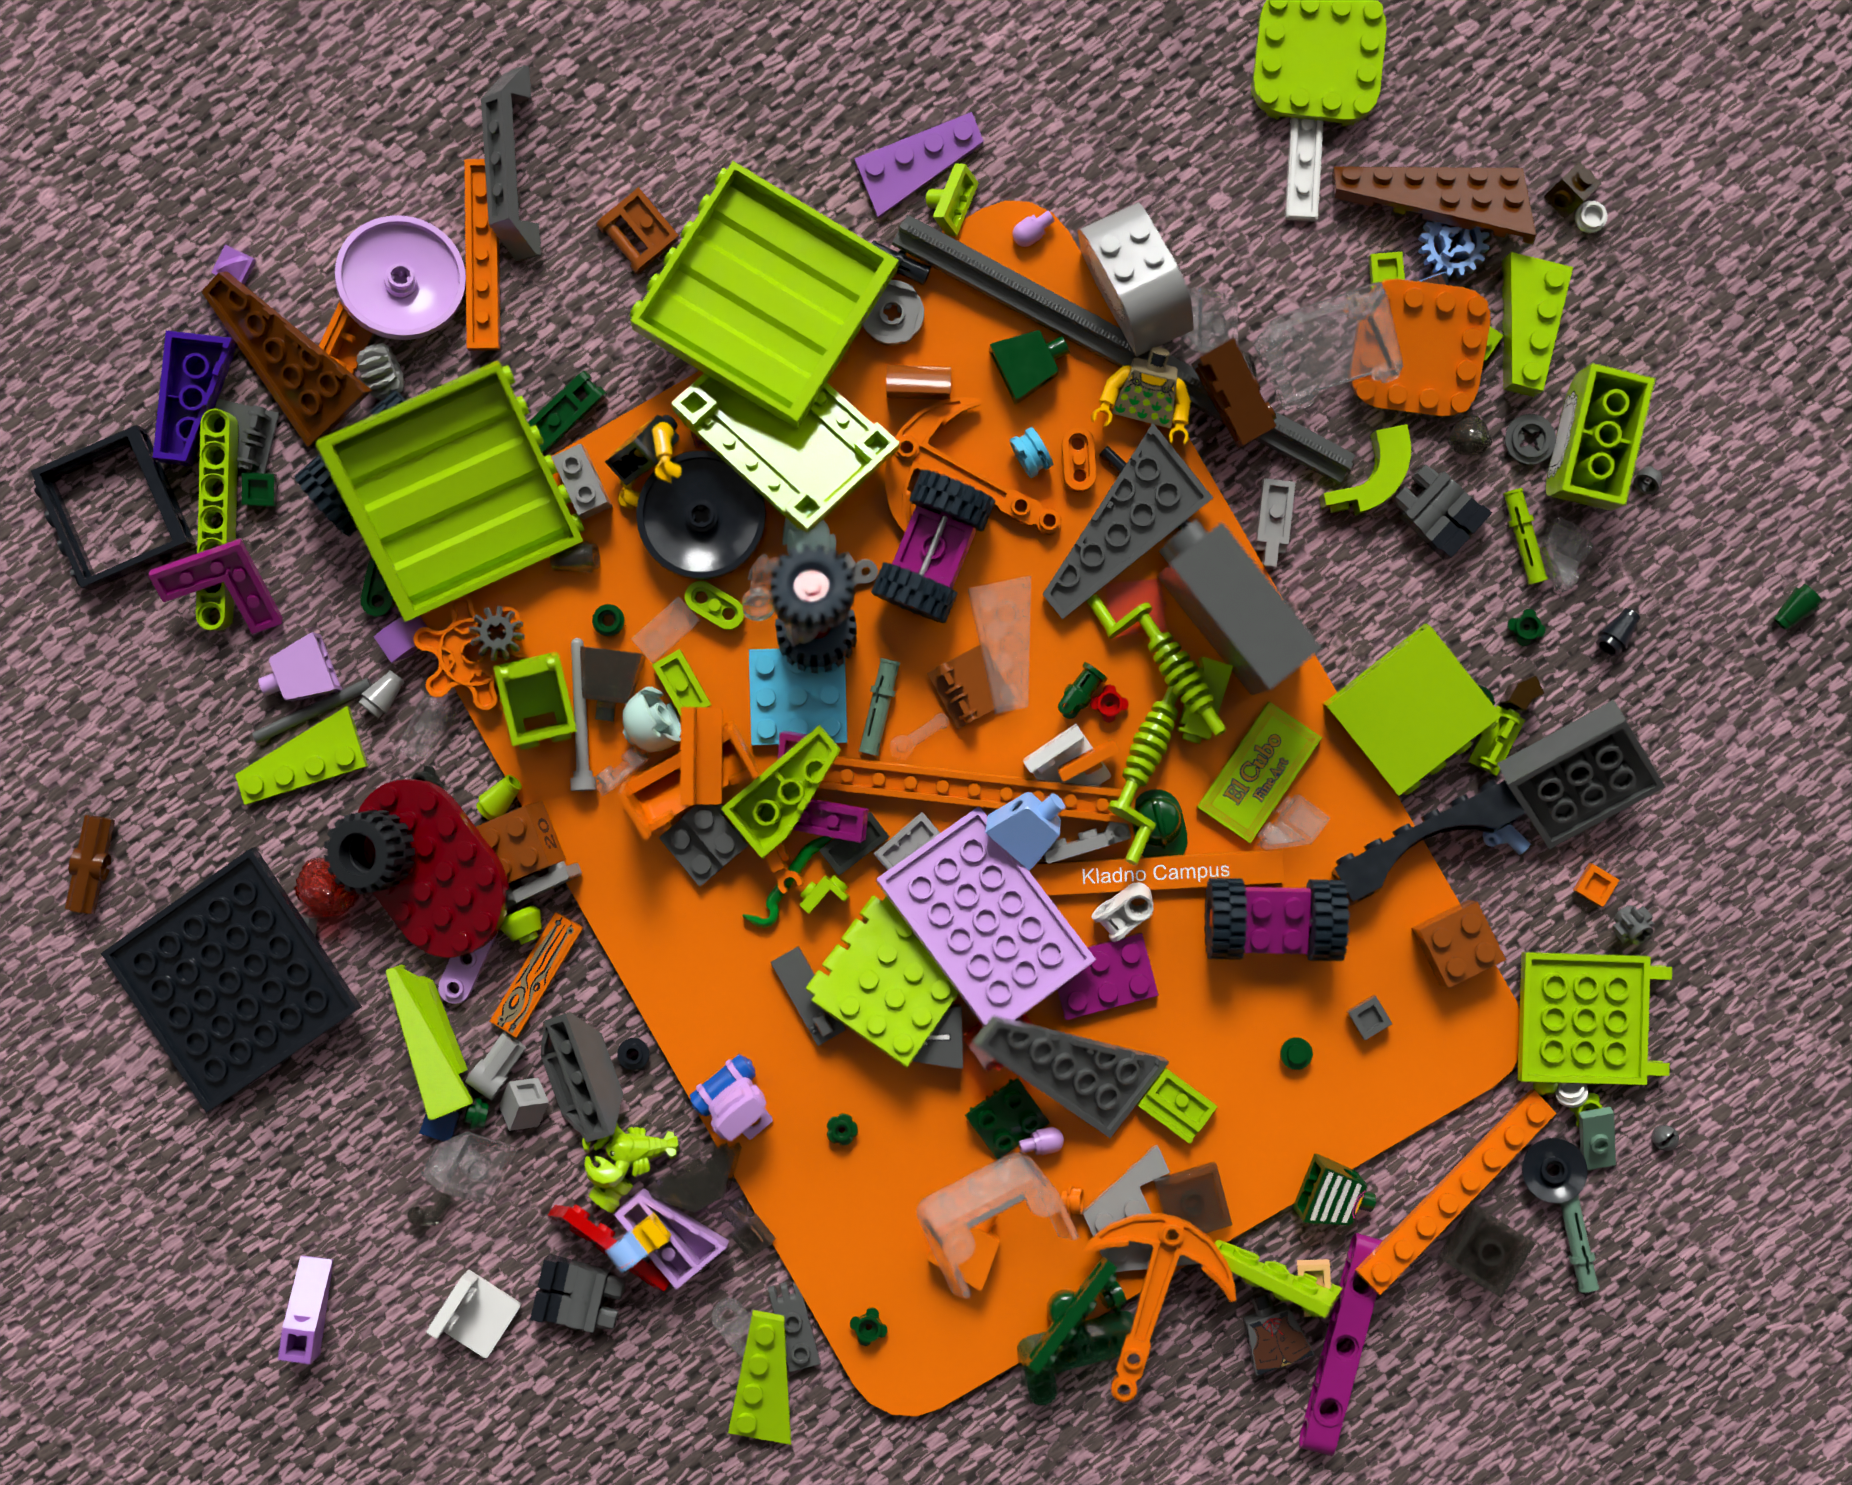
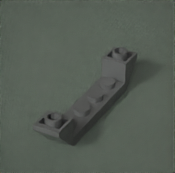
(518, 236)

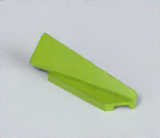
(429, 1042)

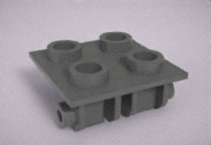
(255, 434)

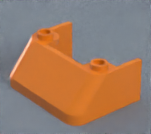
(654, 793)

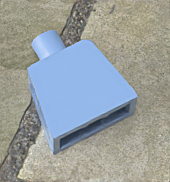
(1026, 827)

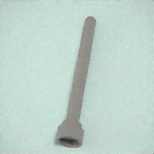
(582, 777)

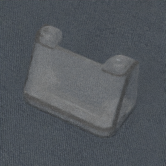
(1330, 345)

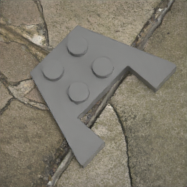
(1124, 1200)

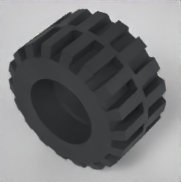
(348, 857)

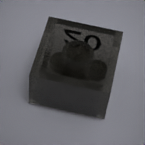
(1486, 1249)

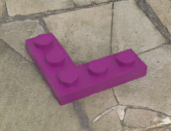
(225, 564)
(826, 817)

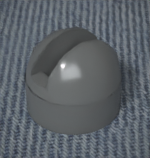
(1645, 486)
(1662, 1134)

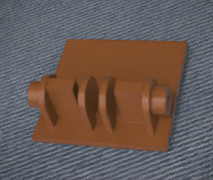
(963, 687)

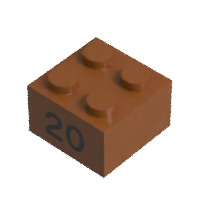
(523, 841)
(1458, 943)

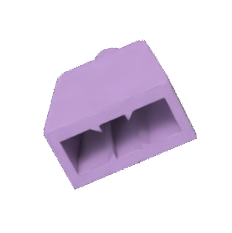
(301, 671)

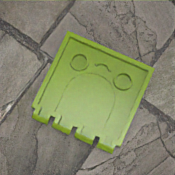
(884, 983)

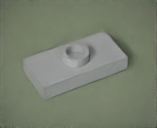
(907, 841)

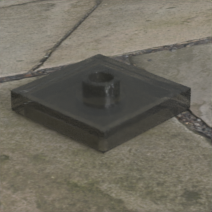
(1194, 1197)

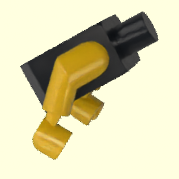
(641, 452)

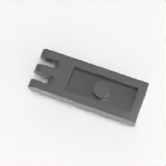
(800, 1339)

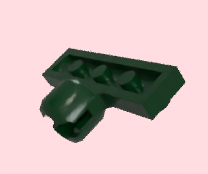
(1068, 1312)

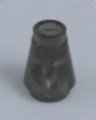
(577, 558)

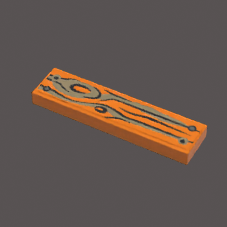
(536, 974)

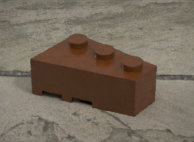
(1234, 392)

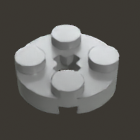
(903, 328)

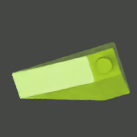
(776, 799)

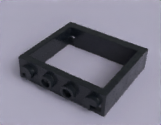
(59, 517)

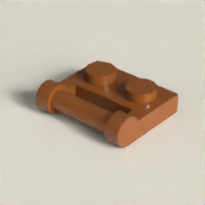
(645, 223)

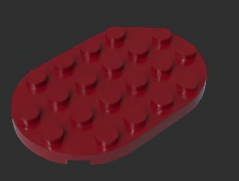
(457, 882)

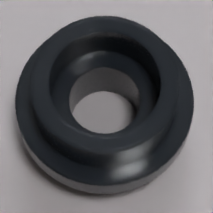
(642, 1049)

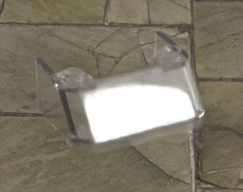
(977, 1197)

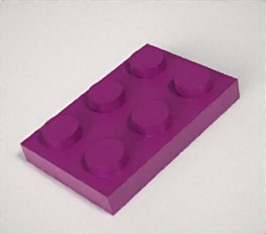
(1115, 978)

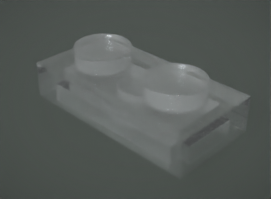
(665, 629)

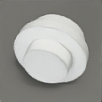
(1591, 216)
(1572, 1094)

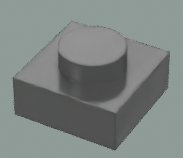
(1369, 1017)

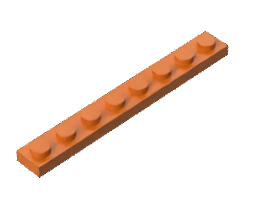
(1455, 1192)

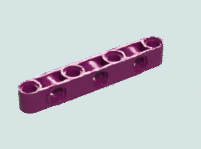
(1338, 1368)

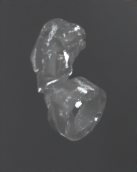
(757, 600)

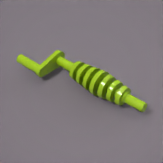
(1174, 664)
(1145, 755)

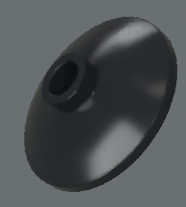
(1571, 1170)

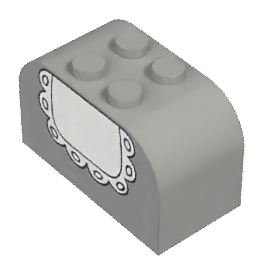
(1137, 278)

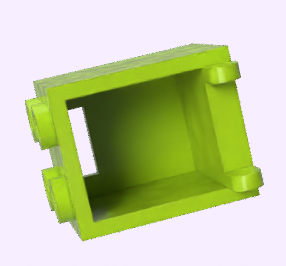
(532, 689)

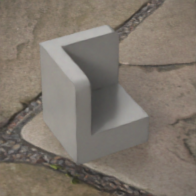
(523, 1104)

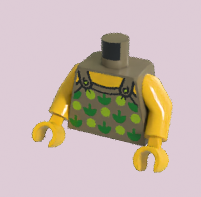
(1148, 393)

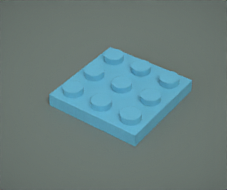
(794, 699)

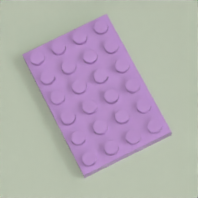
(985, 921)

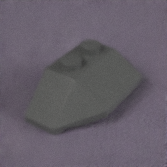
(581, 1075)

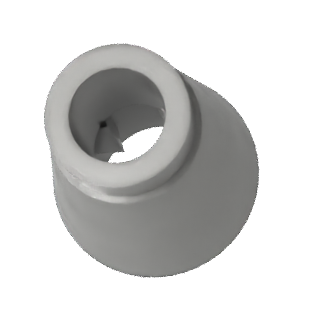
(381, 694)

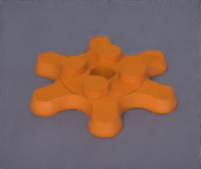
(453, 666)

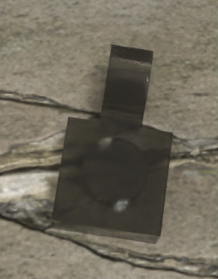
(748, 1232)

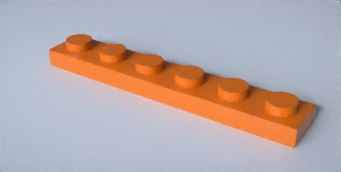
(481, 264)

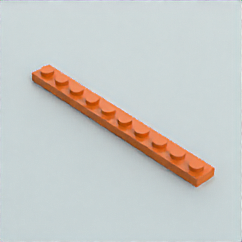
(966, 787)

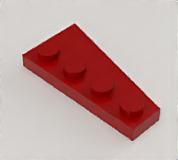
(604, 1240)

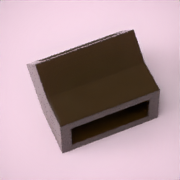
(1520, 694)

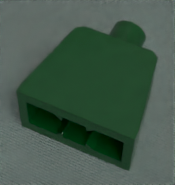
(1027, 362)

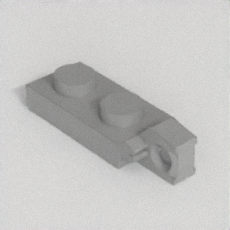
(1274, 519)
(1087, 841)
(535, 885)

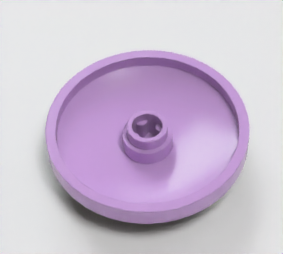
(400, 277)

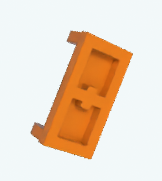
(344, 339)

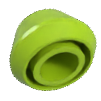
(523, 924)

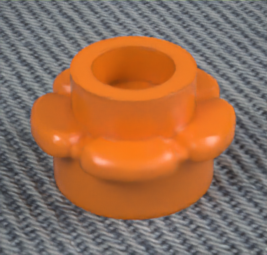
(1073, 1201)

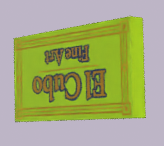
(1259, 772)

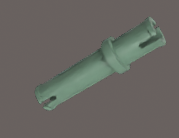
(879, 706)
(1581, 1255)

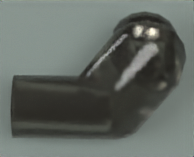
(430, 1214)

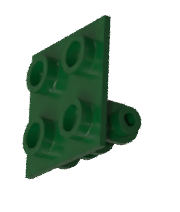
(1006, 1118)

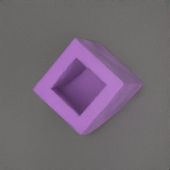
(398, 637)

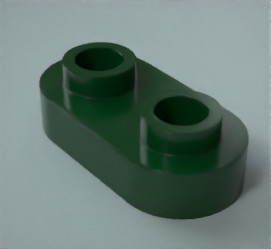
(374, 586)

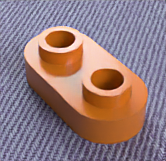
(1079, 460)

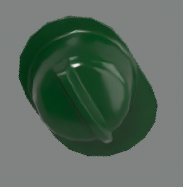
(1170, 830)

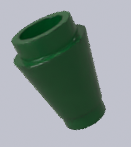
(1798, 606)

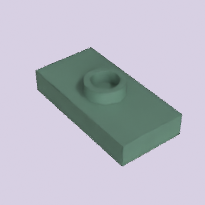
(1597, 1137)

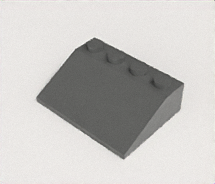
(1581, 774)

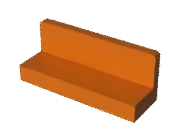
(701, 755)

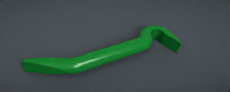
(776, 895)

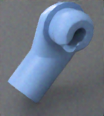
(1507, 835)

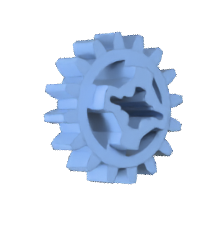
(1464, 248)

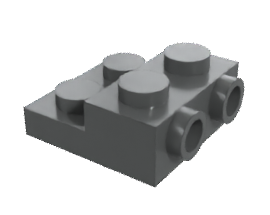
(704, 841)

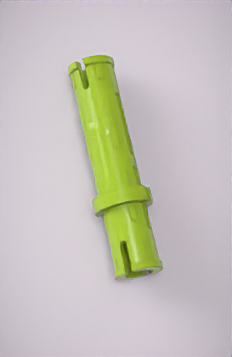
(1516, 502)

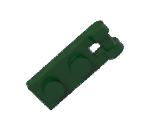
(566, 410)

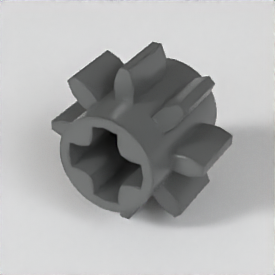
(1633, 925)

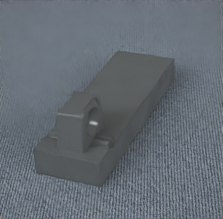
(795, 975)

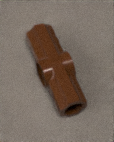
(89, 864)

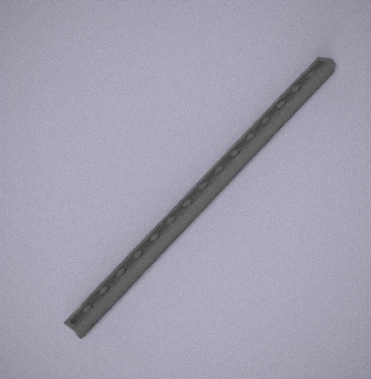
(1097, 336)

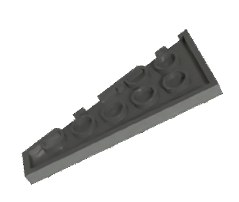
(1139, 510)
(1080, 1073)

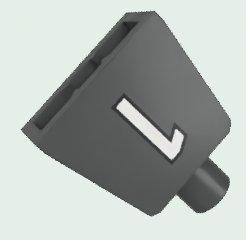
(945, 1042)

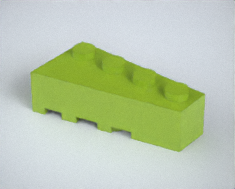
(1533, 308)

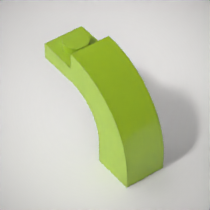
(1391, 464)

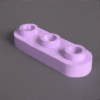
(463, 974)

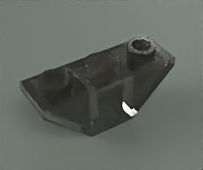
(700, 1181)

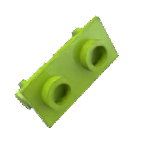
(1497, 743)

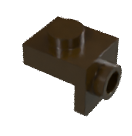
(1572, 190)

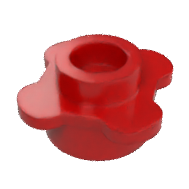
(1118, 703)

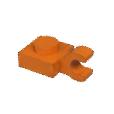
(777, 862)

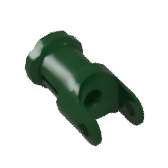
(1078, 694)

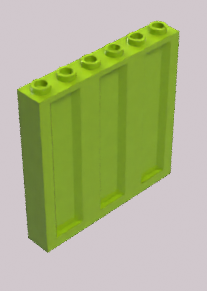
(763, 294)
(451, 490)

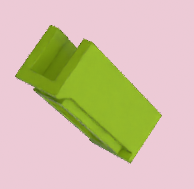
(1216, 676)

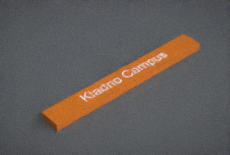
(1158, 872)

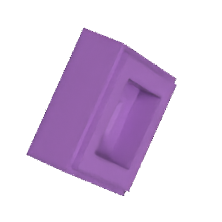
(235, 263)

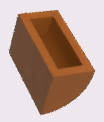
(918, 382)

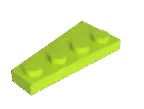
(312, 757)
(762, 1394)

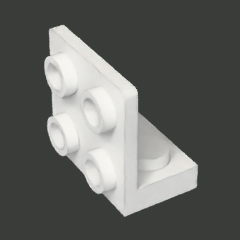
(1059, 750)
(475, 1314)

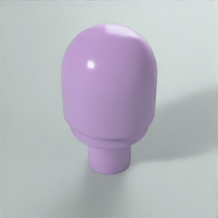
(1031, 229)
(1043, 1141)

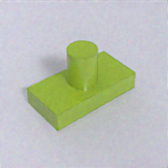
(953, 200)

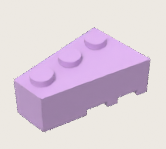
(690, 1242)

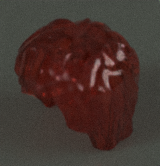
(320, 892)

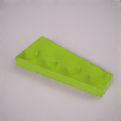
(1275, 1277)

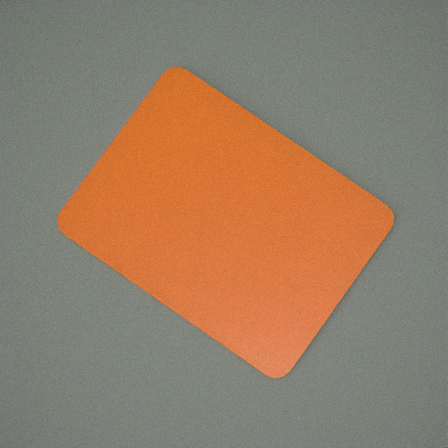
(707, 972)

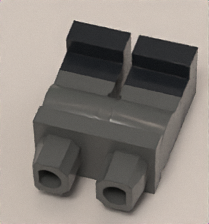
(1441, 512)
(575, 1294)

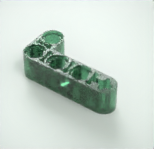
(1081, 1351)

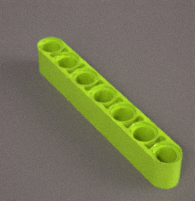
(209, 505)

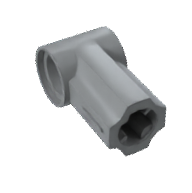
(493, 1070)

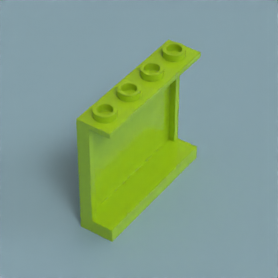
(1413, 710)

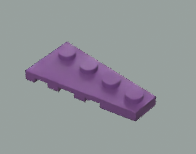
(909, 164)

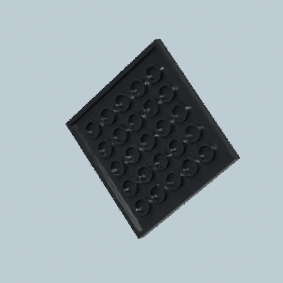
(231, 979)

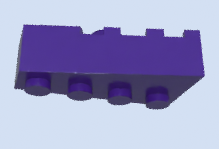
(189, 386)

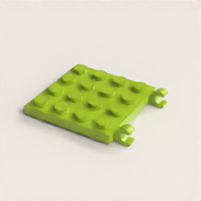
(1586, 1018)

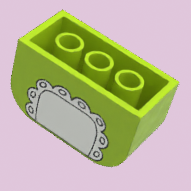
(1599, 437)

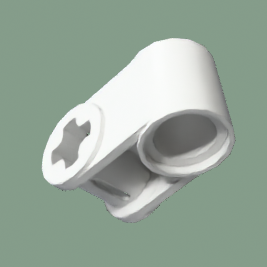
(1121, 916)

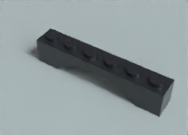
(1485, 812)

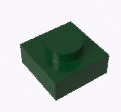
(259, 489)

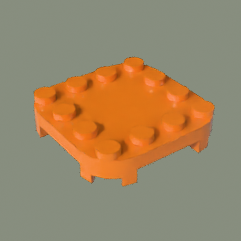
(1441, 347)

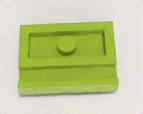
(1177, 1105)

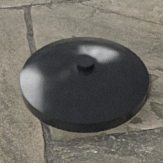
(703, 519)

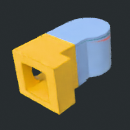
(638, 1242)

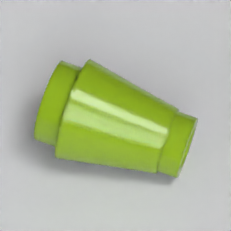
(498, 798)

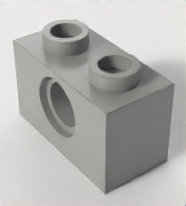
(581, 481)

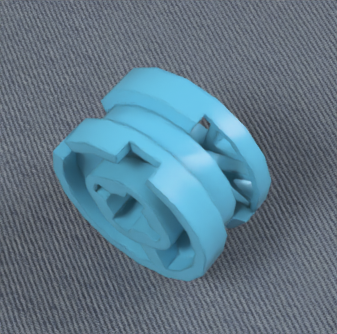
(1031, 452)

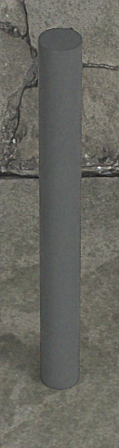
(311, 711)

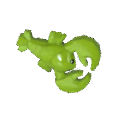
(627, 1151)

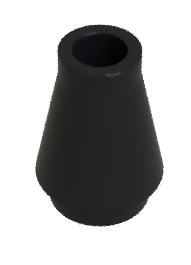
(1617, 633)

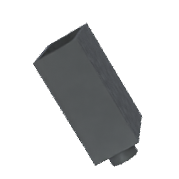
(1235, 606)

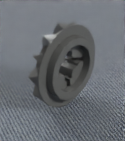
(1543, 443)

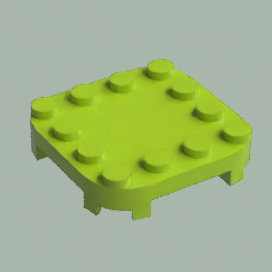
(1319, 59)

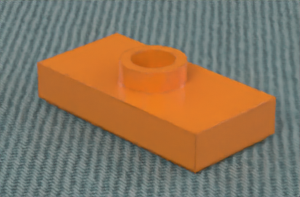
(1088, 761)

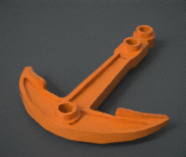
(925, 457)
(1162, 1263)

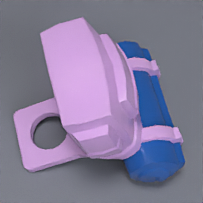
(732, 1100)

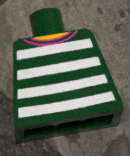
(1332, 1193)

